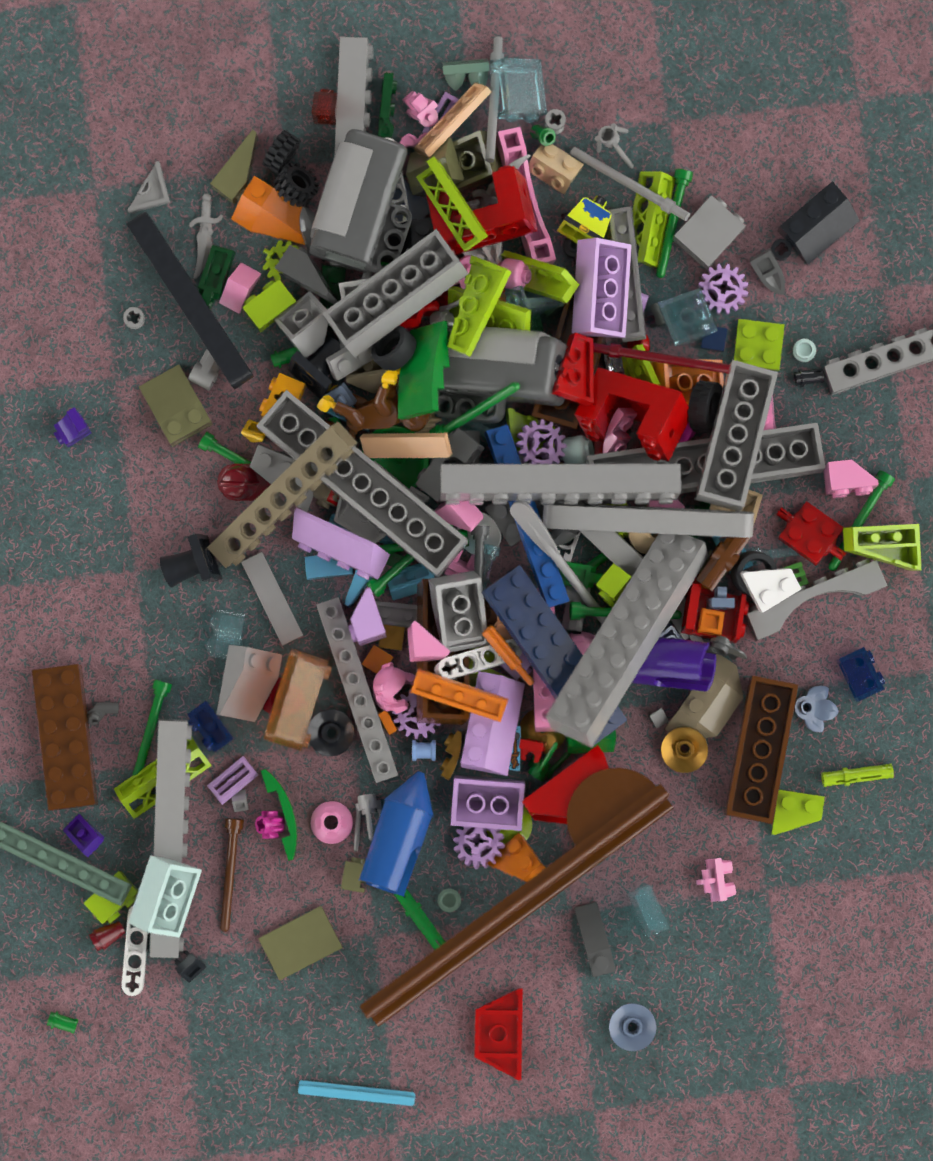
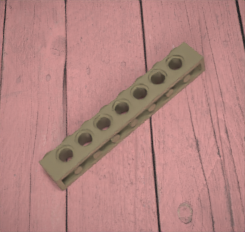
(224, 545)

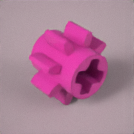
(269, 824)

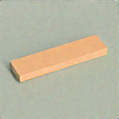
(452, 120)
(406, 445)

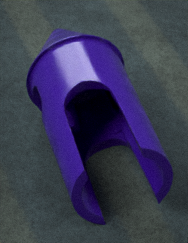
(678, 665)

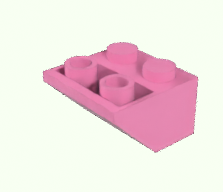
(847, 477)

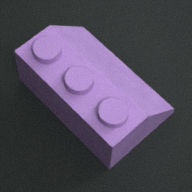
(366, 621)
(487, 802)

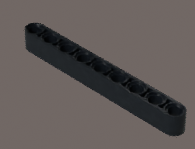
(190, 300)

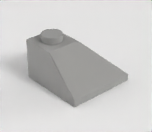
(304, 324)

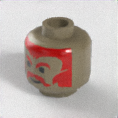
(325, 497)

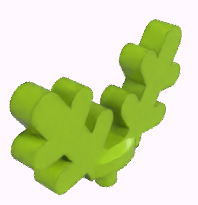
(270, 263)

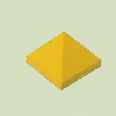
(252, 433)

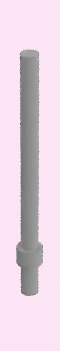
(493, 102)
(667, 205)

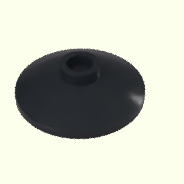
(331, 720)

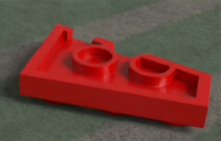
(575, 372)

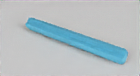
(356, 1093)

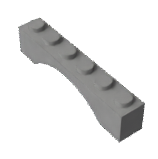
(859, 581)

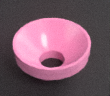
(344, 827)

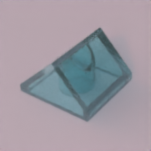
(687, 317)

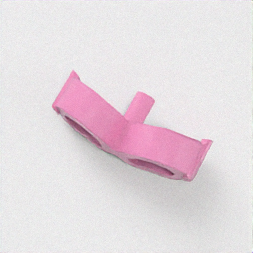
(410, 140)

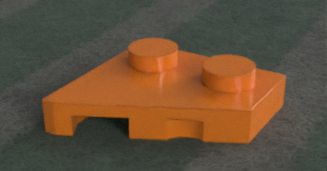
(518, 859)

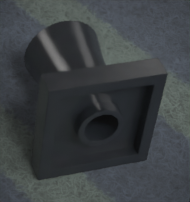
(315, 369)
(192, 562)

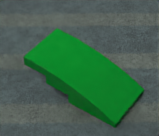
(424, 372)

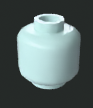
(577, 449)

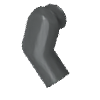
(100, 709)

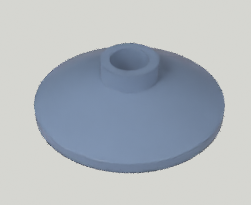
(636, 1039)

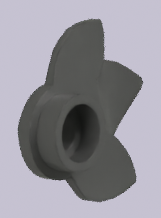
(722, 646)

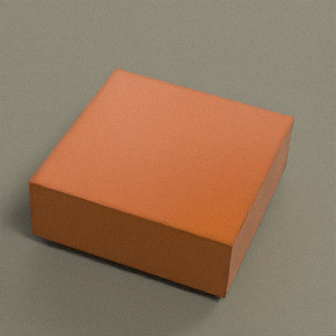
(710, 622)
(376, 659)
(388, 722)

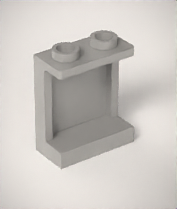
(709, 231)

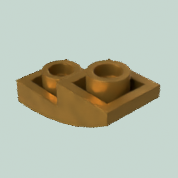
(453, 745)

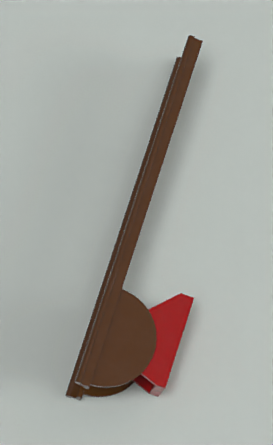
(602, 815)

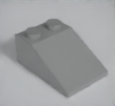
(459, 610)
(247, 682)

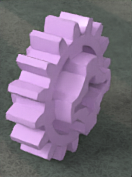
(732, 290)
(534, 439)
(402, 719)
(478, 853)

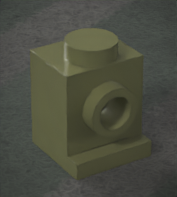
(352, 874)

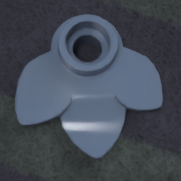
(819, 708)

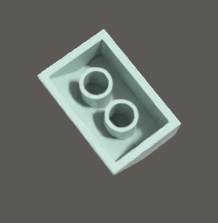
(164, 896)

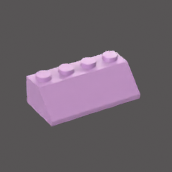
(602, 289)
(339, 545)
(491, 742)

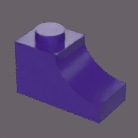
(71, 428)

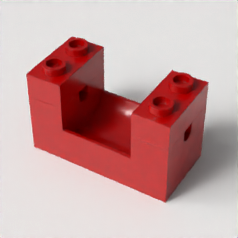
(501, 221)
(658, 408)

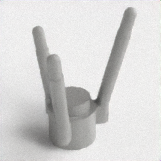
(610, 138)
(444, 314)
(368, 806)

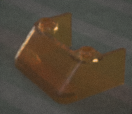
(296, 700)

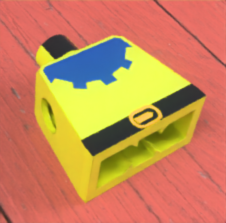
(586, 220)

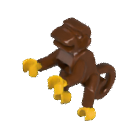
(375, 413)

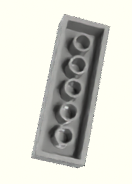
(395, 293)
(736, 436)

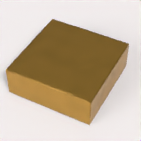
(394, 637)

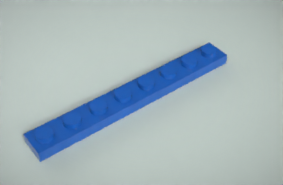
(543, 567)

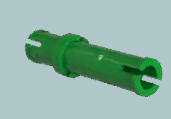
(414, 910)

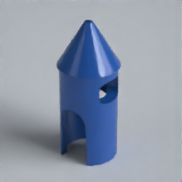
(398, 836)

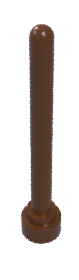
(233, 828)

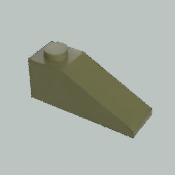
(235, 174)

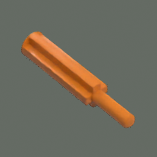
(506, 652)

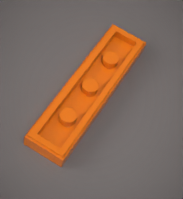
(459, 695)

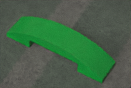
(289, 842)

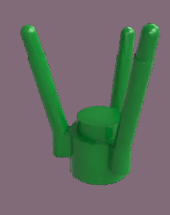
(541, 769)

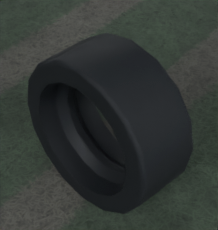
(401, 354)
(744, 558)

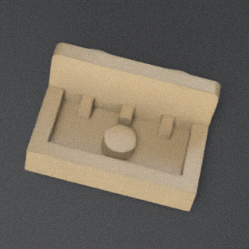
(554, 167)

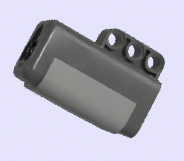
(357, 204)
(496, 362)

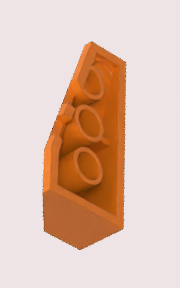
(267, 213)

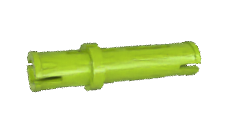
(861, 774)

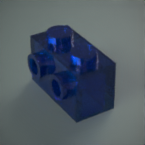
(861, 674)
(211, 727)

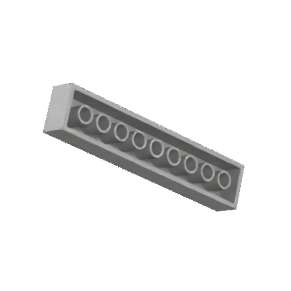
(781, 455)
(560, 483)
(367, 488)
(627, 637)

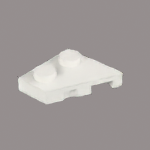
(770, 586)

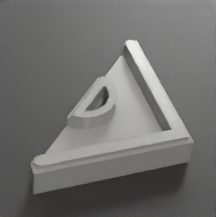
(152, 192)

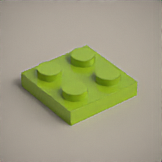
(759, 344)

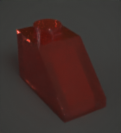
(324, 107)

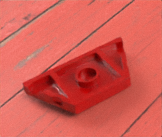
(500, 1033)

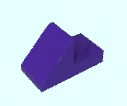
(83, 835)

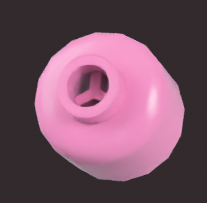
(520, 273)

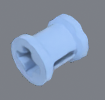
(423, 750)

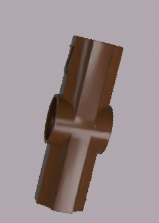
(721, 561)

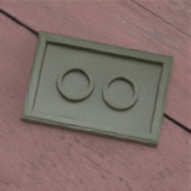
(300, 943)

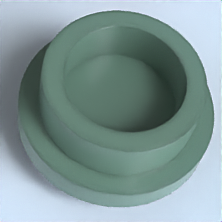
(449, 900)

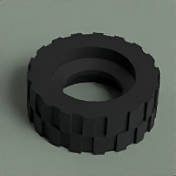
(704, 405)

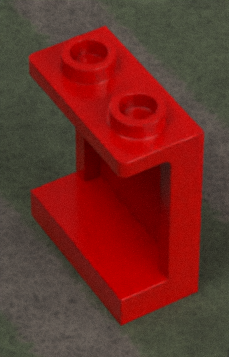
(733, 619)

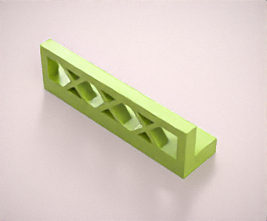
(455, 198)
(653, 218)
(547, 279)
(140, 785)

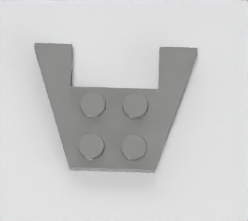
(357, 524)

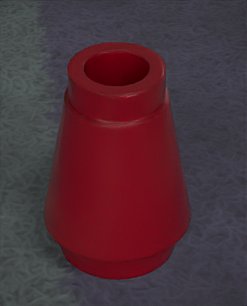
(106, 935)

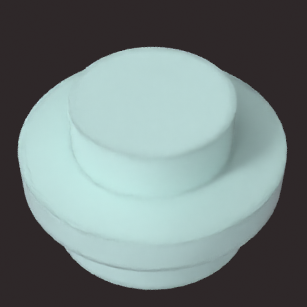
(804, 350)

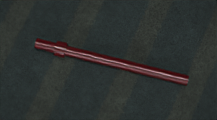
(617, 350)

